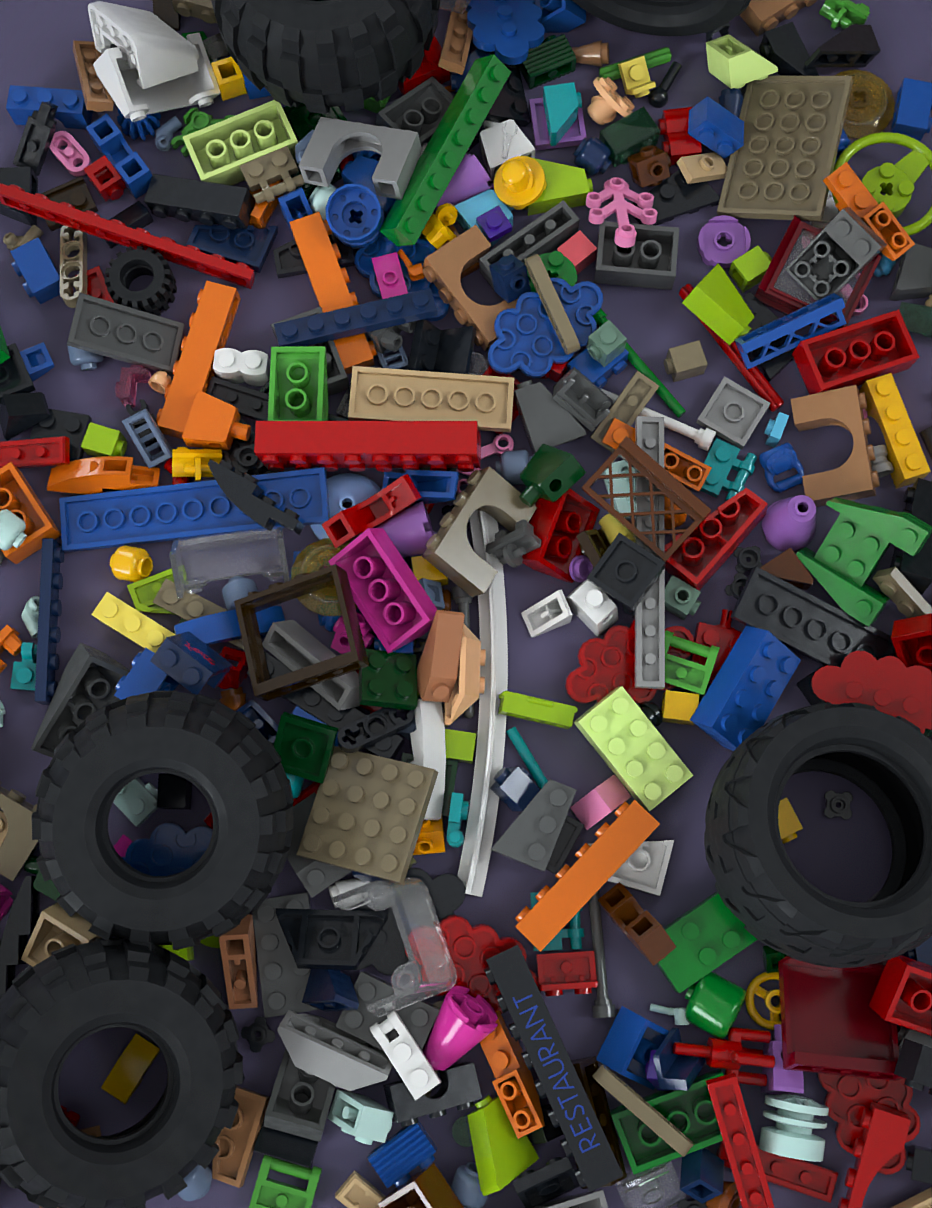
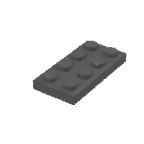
(125, 333)
(280, 979)

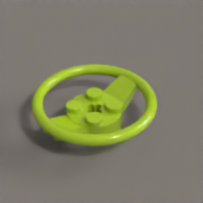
(892, 179)

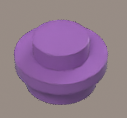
(580, 568)

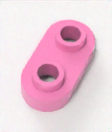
(71, 155)

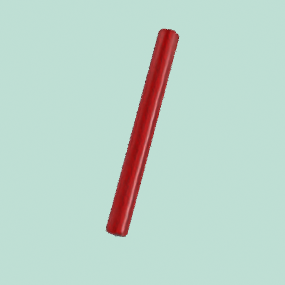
(752, 375)

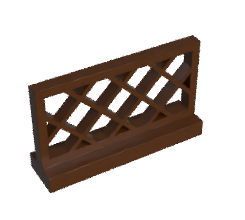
(657, 477)

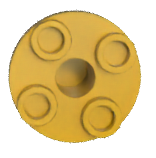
(519, 182)

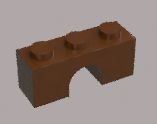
(637, 924)

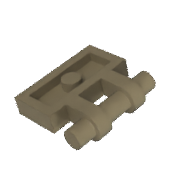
(270, 169)

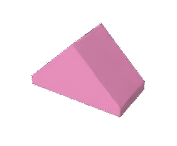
(600, 802)

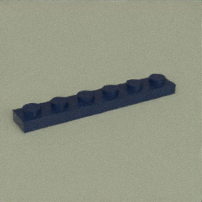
(356, 319)
(49, 610)

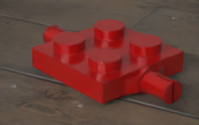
(717, 635)

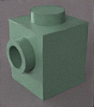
(606, 343)
(681, 598)

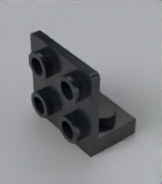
(441, 349)

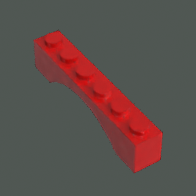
(881, 1140)

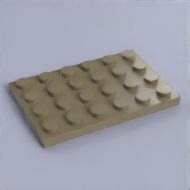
(787, 148)

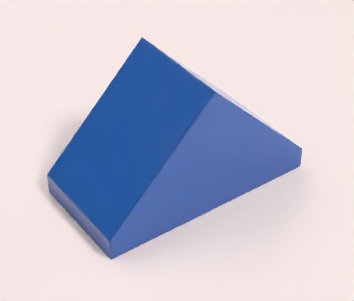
(294, 205)

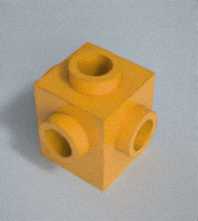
(430, 838)

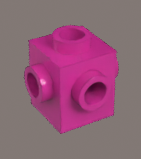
(340, 641)

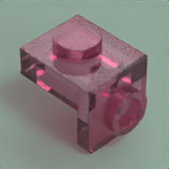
(127, 387)

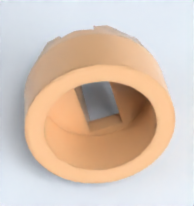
(159, 381)

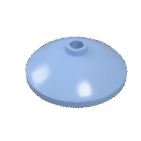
(342, 489)

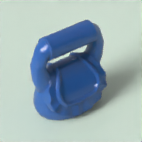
(778, 461)

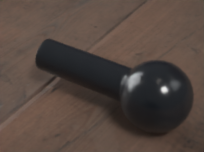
(658, 96)

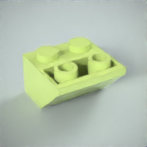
(736, 63)

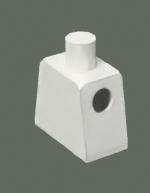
(492, 141)
(593, 607)

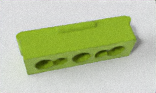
(536, 709)

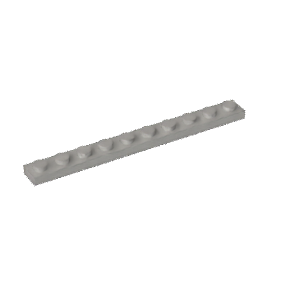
(651, 609)

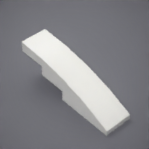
(430, 750)

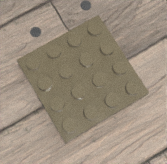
(368, 814)

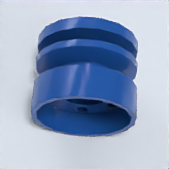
(346, 203)

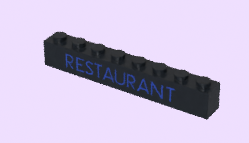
(554, 1069)

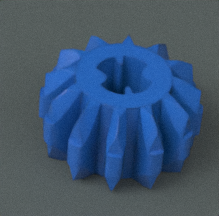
(141, 127)

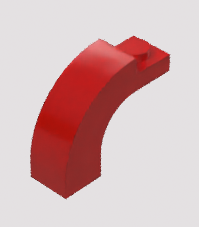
(371, 512)

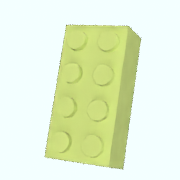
(238, 140)
(633, 748)

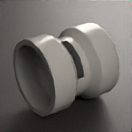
(881, 463)

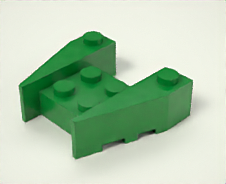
(855, 550)

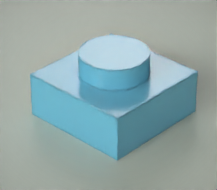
(775, 429)

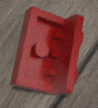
(566, 971)

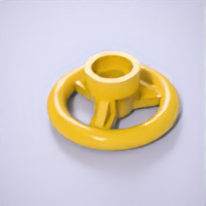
(754, 988)

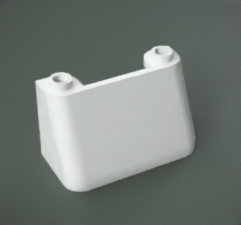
(149, 42)
(136, 102)

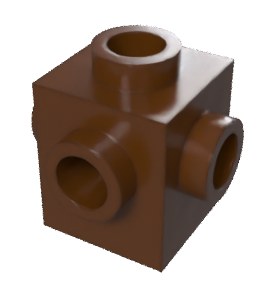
(649, 166)

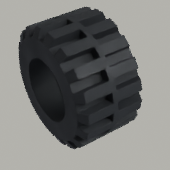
(135, 264)

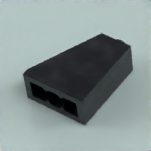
(28, 181)

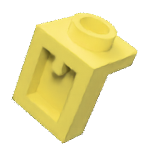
(636, 77)

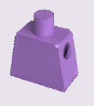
(778, 1079)

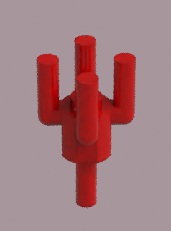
(731, 1055)

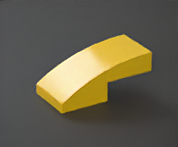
(130, 1068)

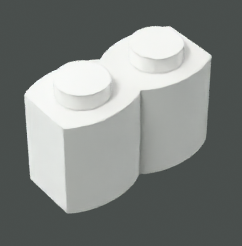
(239, 367)

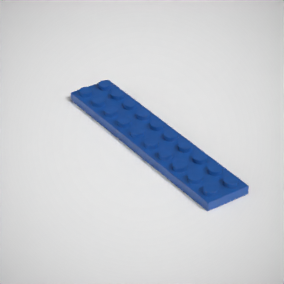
(184, 510)

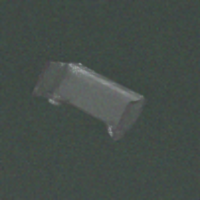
(226, 556)
(430, 961)

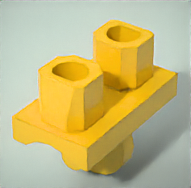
(437, 227)
(194, 462)

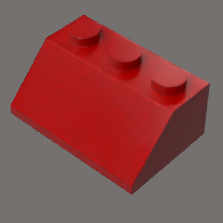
(557, 527)

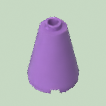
(467, 182)
(790, 523)
(410, 530)

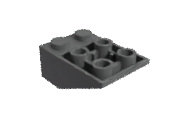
(836, 255)

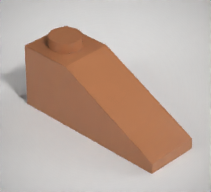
(440, 657)
(239, 965)

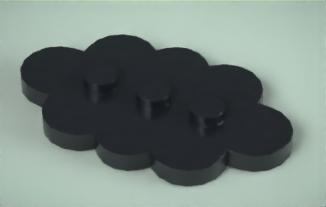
(388, 948)

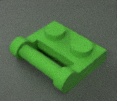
(686, 673)
(276, 1194)

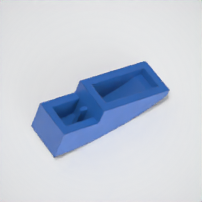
(432, 485)

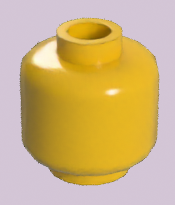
(131, 563)

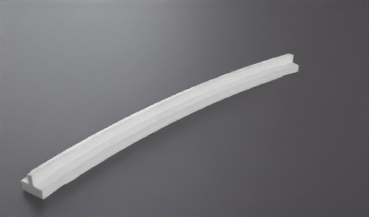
(491, 725)

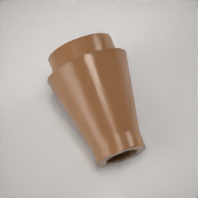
(592, 54)

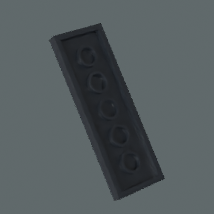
(806, 621)

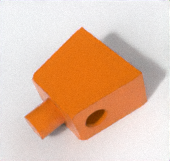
(213, 424)

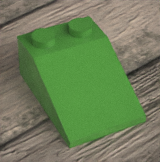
(298, 384)

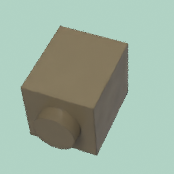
(685, 361)

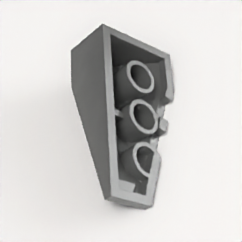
(82, 690)

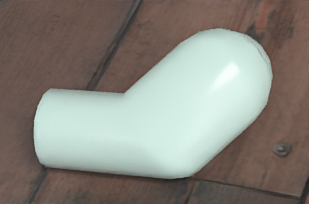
(30, 616)

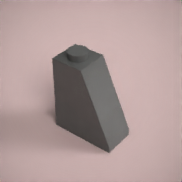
(913, 274)
(544, 418)

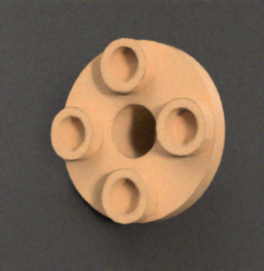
(608, 102)

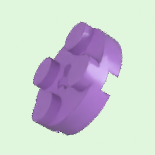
(710, 234)

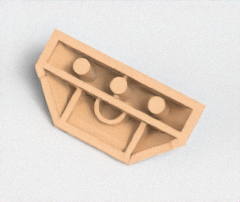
(468, 681)

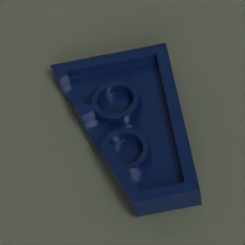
(237, 245)

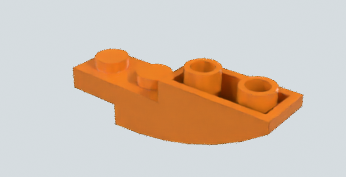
(853, 194)
(680, 465)
(101, 473)
(513, 1080)

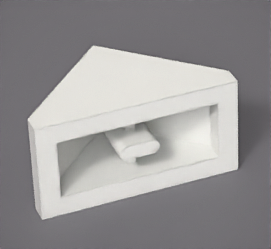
(547, 614)

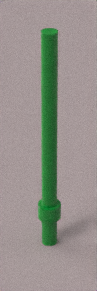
(637, 362)

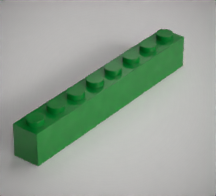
(445, 150)

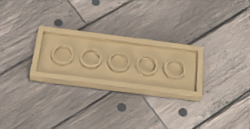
(431, 396)

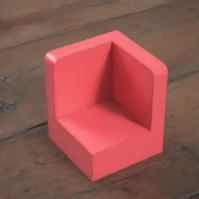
(579, 251)

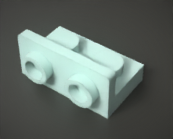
(137, 801)

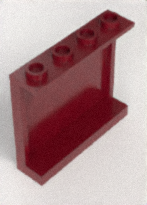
(830, 1021)

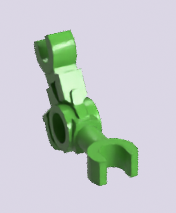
(194, 121)

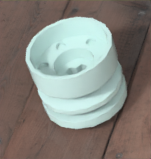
(794, 1126)

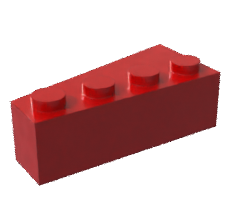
(716, 539)

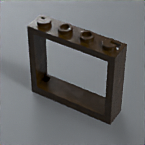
(314, 674)

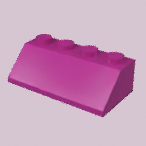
(386, 589)

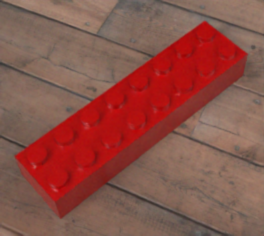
(368, 445)

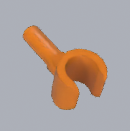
(415, 271)

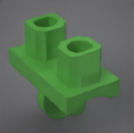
(844, 13)

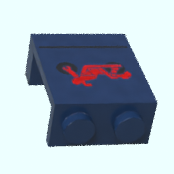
(191, 662)

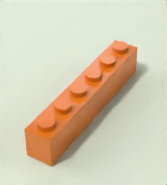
(330, 284)
(194, 369)
(587, 875)

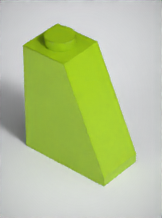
(564, 184)
(720, 305)
(496, 1147)

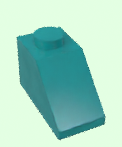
(561, 109)

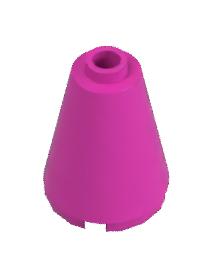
(458, 1027)

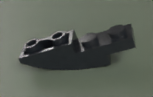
(245, 495)

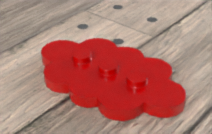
(611, 664)
(879, 683)
(469, 951)
(851, 1095)

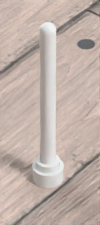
(702, 437)

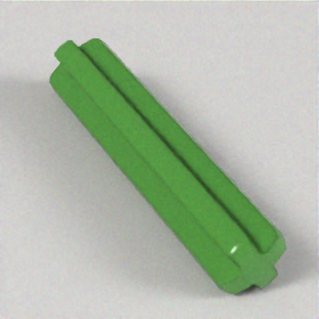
(652, 59)

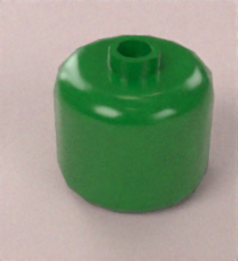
(714, 1004)

